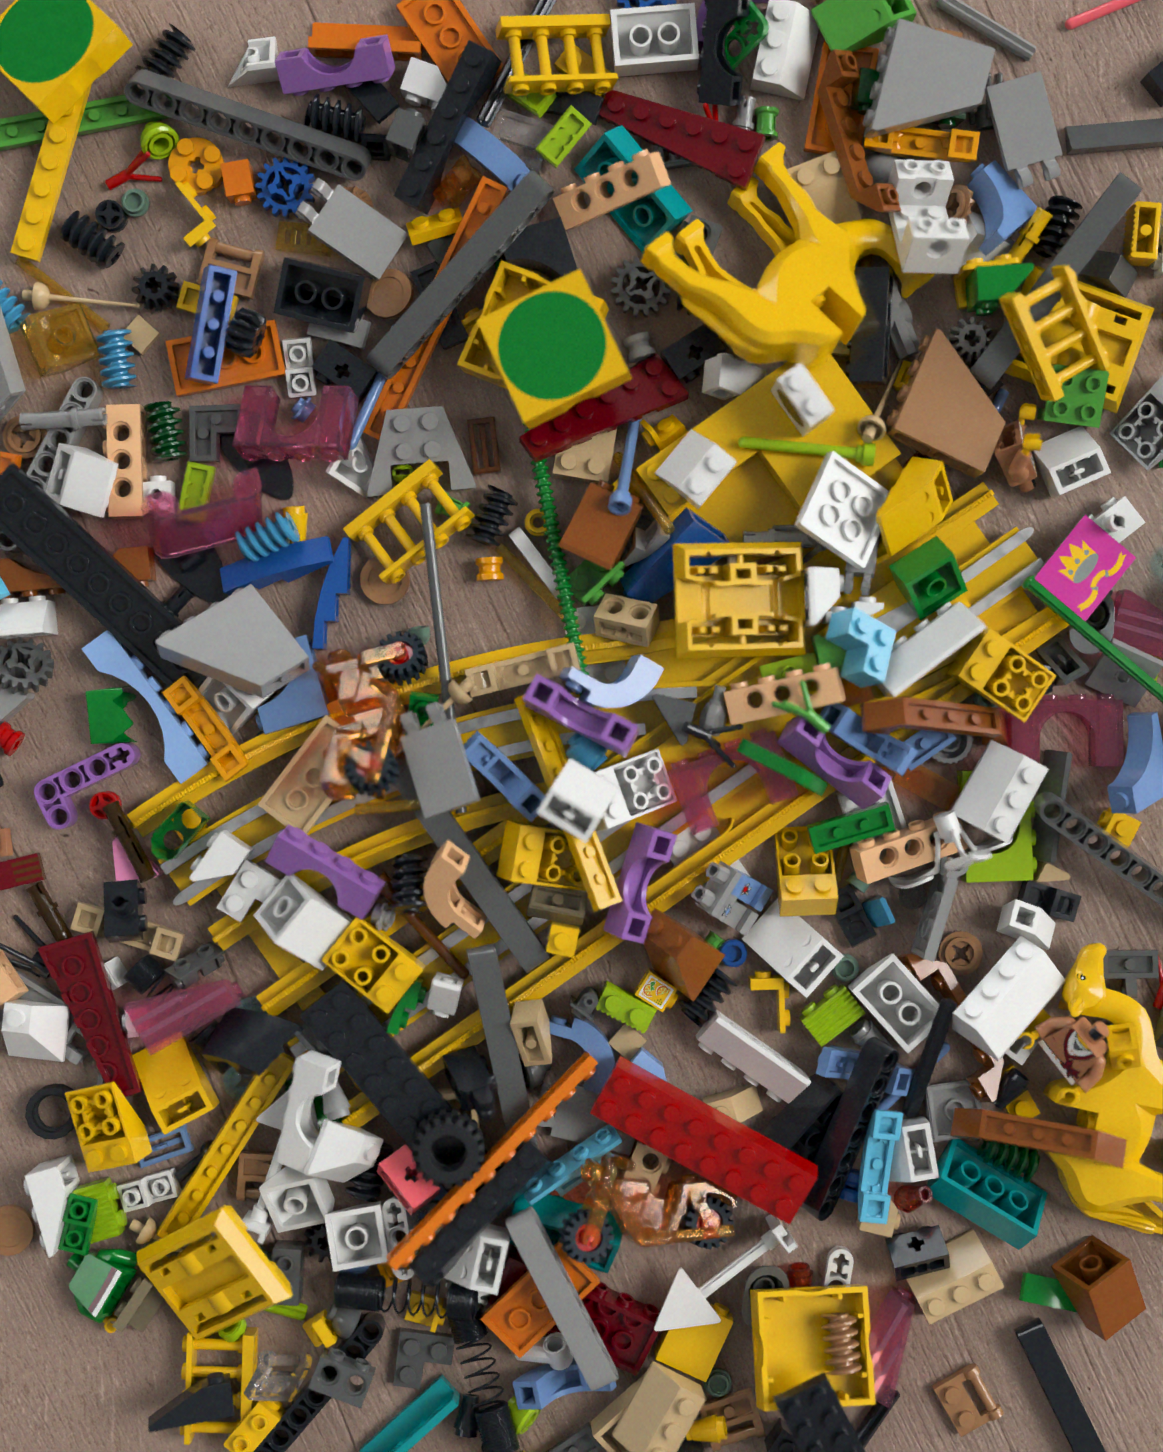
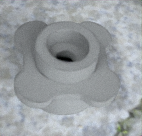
(382, 916)

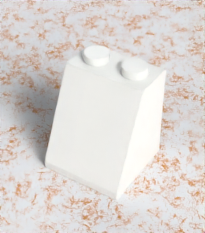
(302, 920)

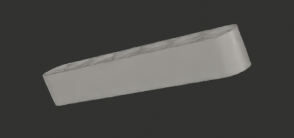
(49, 445)
(562, 1298)

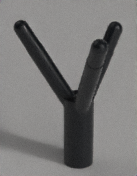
(706, 735)

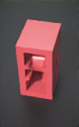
(409, 1193)

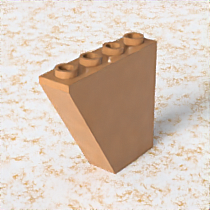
(945, 410)

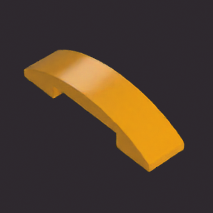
(927, 144)
(207, 726)

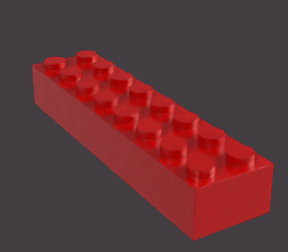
(705, 1140)

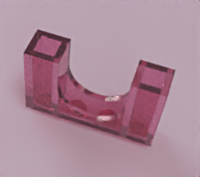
(324, 440)
(1101, 718)
(692, 778)

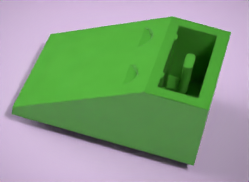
(859, 23)

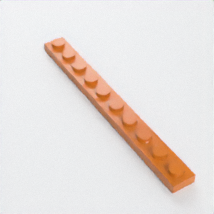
(400, 388)
(503, 1151)

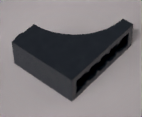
(542, 249)

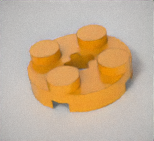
(189, 151)

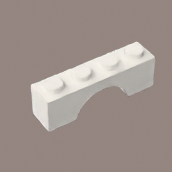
(312, 1076)

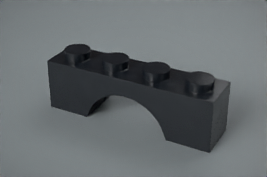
(718, 80)

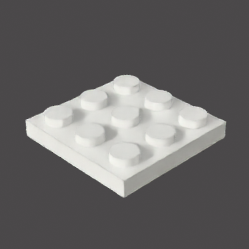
(843, 510)

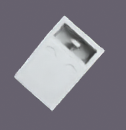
(642, 788)
(792, 949)
(49, 1190)
(482, 1262)

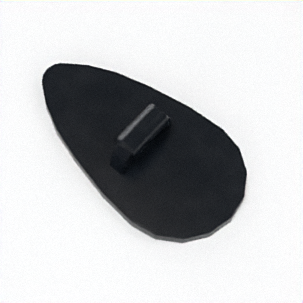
(274, 475)
(198, 573)

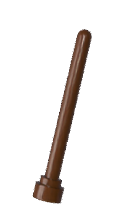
(426, 932)

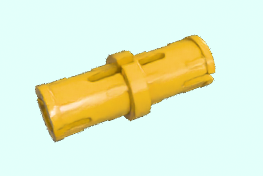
(1030, 234)

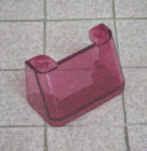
(205, 526)

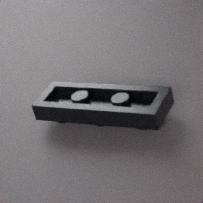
(454, 331)

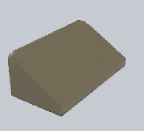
(557, 904)

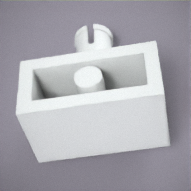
(1118, 518)

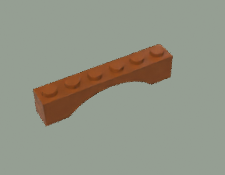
(22, 580)

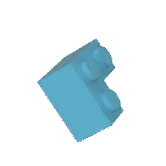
(866, 645)

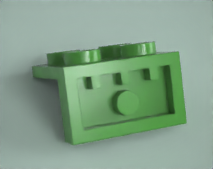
(1081, 401)
(590, 580)

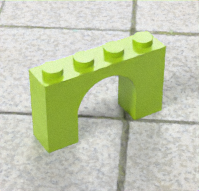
(1009, 862)

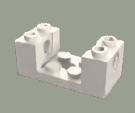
(922, 231)

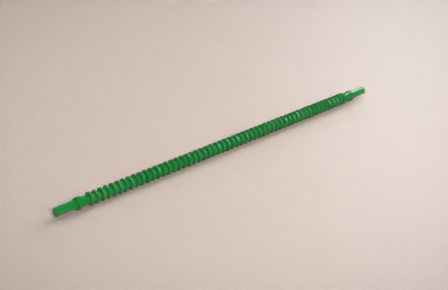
(557, 554)

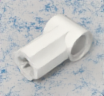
(550, 1350)

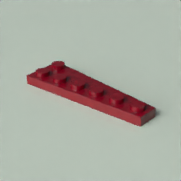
(705, 142)
(650, 389)
(88, 993)

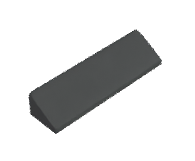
(1114, 136)
(1055, 782)

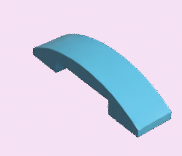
(876, 1166)

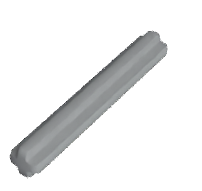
(988, 28)

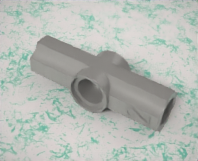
(902, 332)

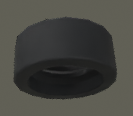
(33, 1118)

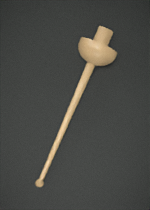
(41, 298)
(871, 426)
(458, 694)
(146, 1231)

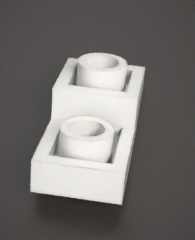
(299, 369)
(865, 604)
(149, 1189)

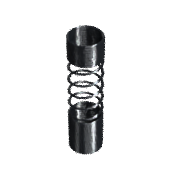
(143, 976)
(368, 1291)
(493, 1421)

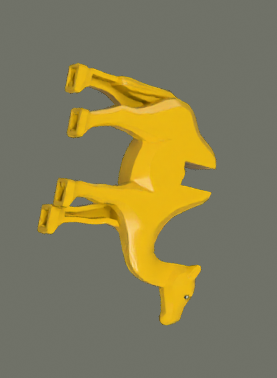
(807, 290)
(1118, 1104)

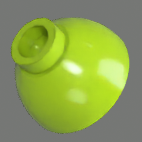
(158, 140)
(522, 1418)

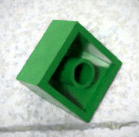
(990, 282)
(928, 577)

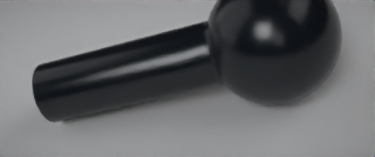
(190, 1167)

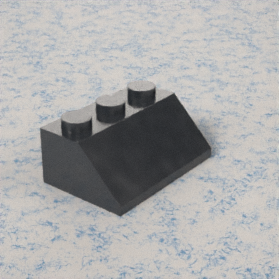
(322, 294)
(806, 1118)

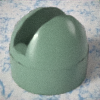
(422, 632)
(858, 884)

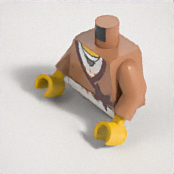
(1015, 449)
(1074, 1049)

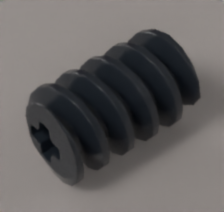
(168, 53)
(335, 118)
(1063, 211)
(90, 242)
(492, 517)
(408, 884)
(711, 992)
(369, 1181)

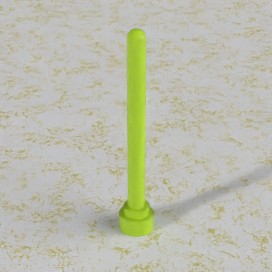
(863, 453)

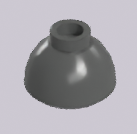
(533, 1075)
(343, 1320)

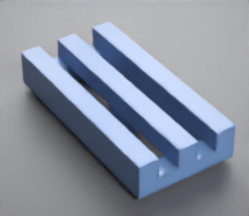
(185, 1137)

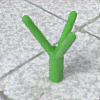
(813, 718)

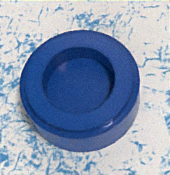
(734, 952)

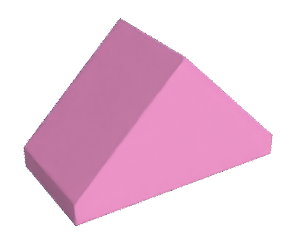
(123, 866)

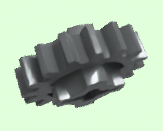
(630, 293)
(23, 665)

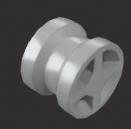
(638, 347)

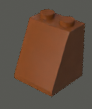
(598, 532)
(680, 954)
(1100, 1286)

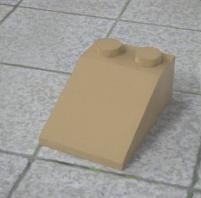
(827, 188)
(588, 460)

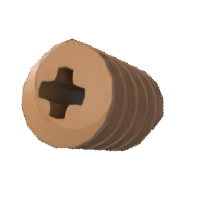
(841, 1343)

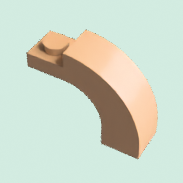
(443, 896)

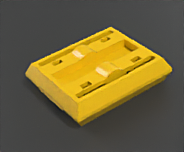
(1119, 339)
(739, 599)
(214, 1274)

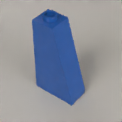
(654, 575)

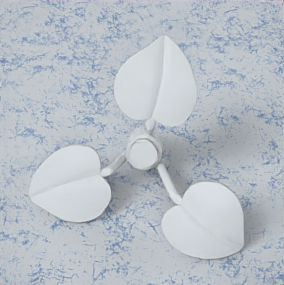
(949, 830)

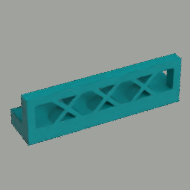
(415, 1419)

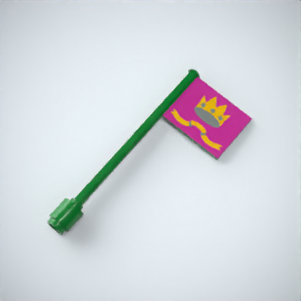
(1079, 579)

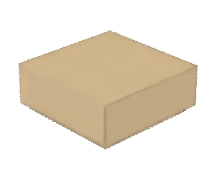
(142, 334)
(627, 1041)

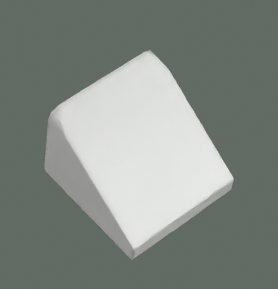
(115, 972)

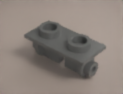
(205, 958)
(584, 1003)

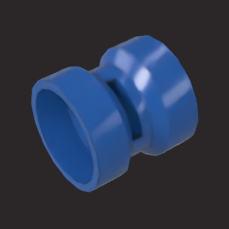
(850, 1189)

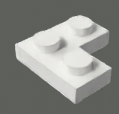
(248, 885)

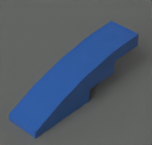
(286, 564)
(336, 583)

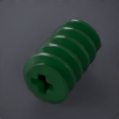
(164, 431)
(1016, 1157)

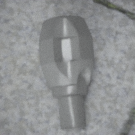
(714, 713)

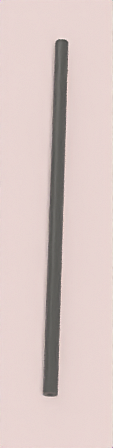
(437, 610)

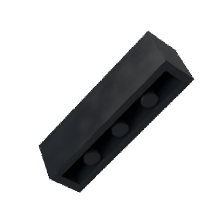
(872, 338)

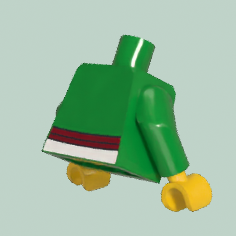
(101, 1282)

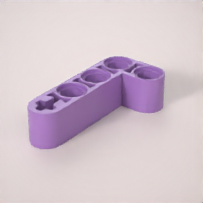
(88, 778)

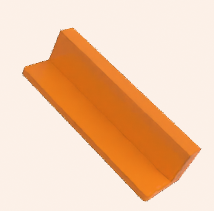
(340, 40)

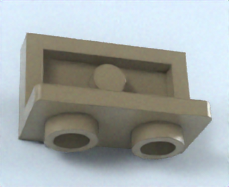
(141, 1306)

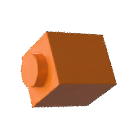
(239, 182)

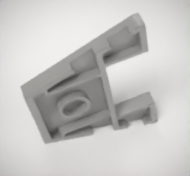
(415, 437)

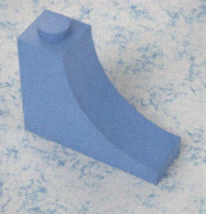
(1001, 204)
(299, 702)
(1142, 772)

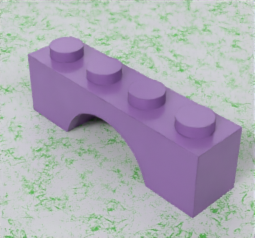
(303, 72)
(599, 726)
(857, 780)
(645, 853)
(354, 886)

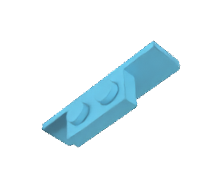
(567, 1169)

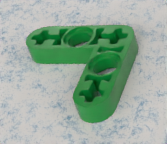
(745, 27)
(782, 766)

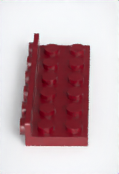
(620, 1320)

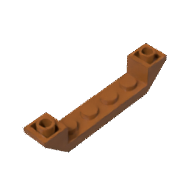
(838, 73)
(936, 716)
(986, 1080)
(1039, 1135)

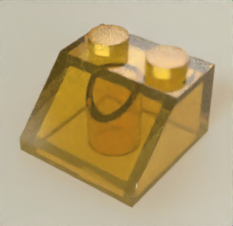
(59, 339)

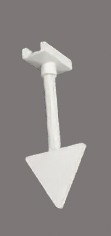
(258, 1219)
(687, 1303)

